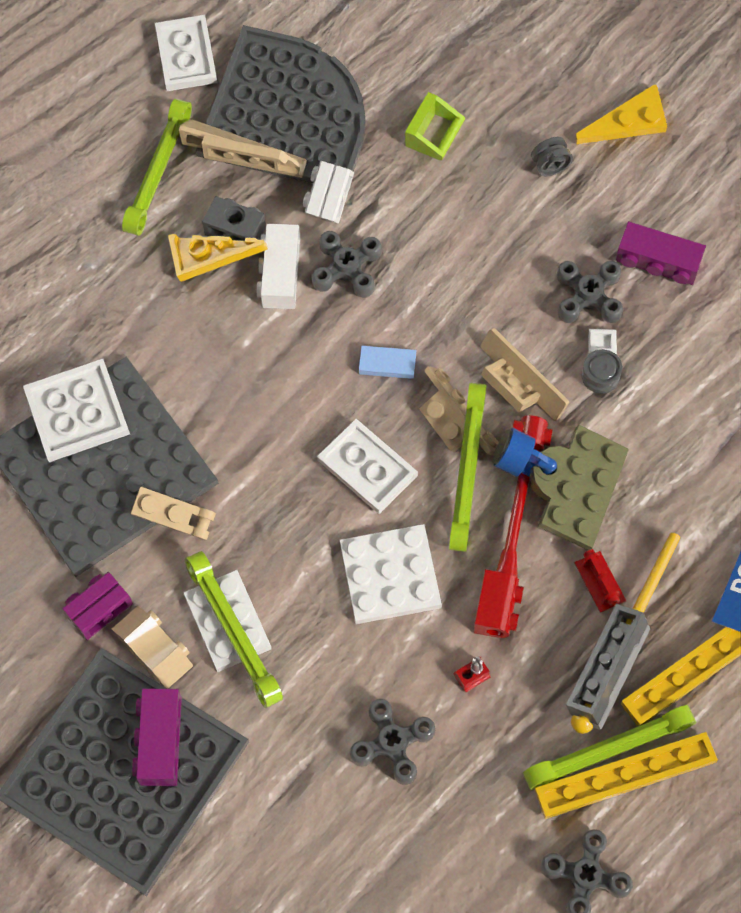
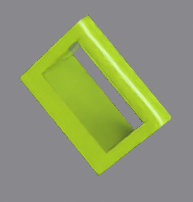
(432, 106)

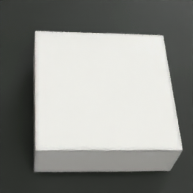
(602, 339)

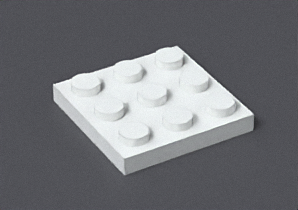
(76, 410)
(390, 574)

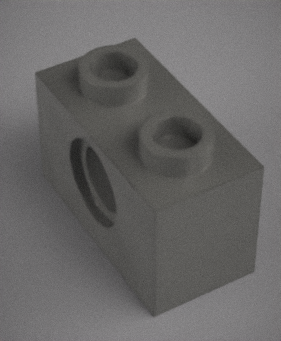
(224, 211)

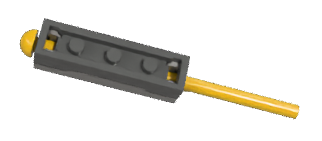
(615, 653)

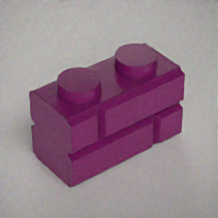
(96, 605)

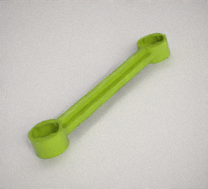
(136, 215)
(467, 467)
(263, 683)
(549, 771)

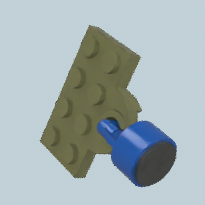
(571, 479)

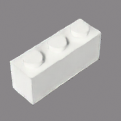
(279, 266)

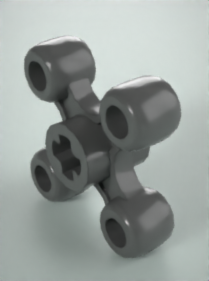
(331, 245)
(569, 275)
(388, 730)
(589, 862)

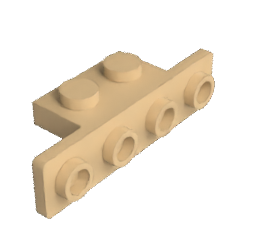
(518, 379)
(448, 411)

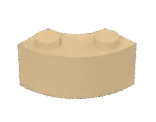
(153, 647)

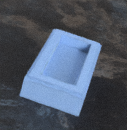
(387, 362)

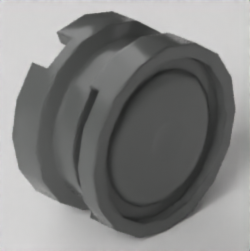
(552, 156)
(602, 371)

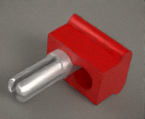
(478, 672)

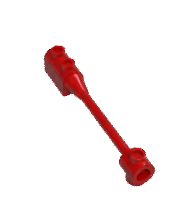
(501, 587)

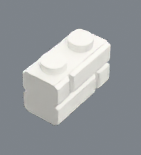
(328, 191)

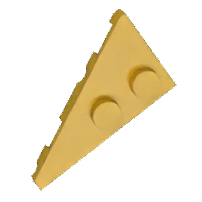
(634, 118)
(203, 254)

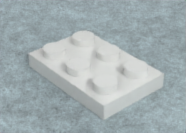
(186, 53)
(367, 466)
(214, 636)

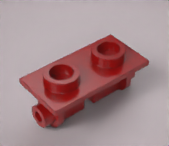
(599, 580)

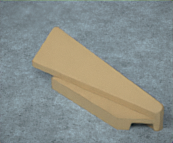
(237, 150)

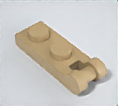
(171, 513)

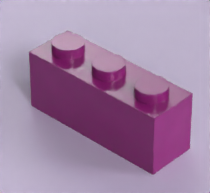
(660, 253)
(157, 737)

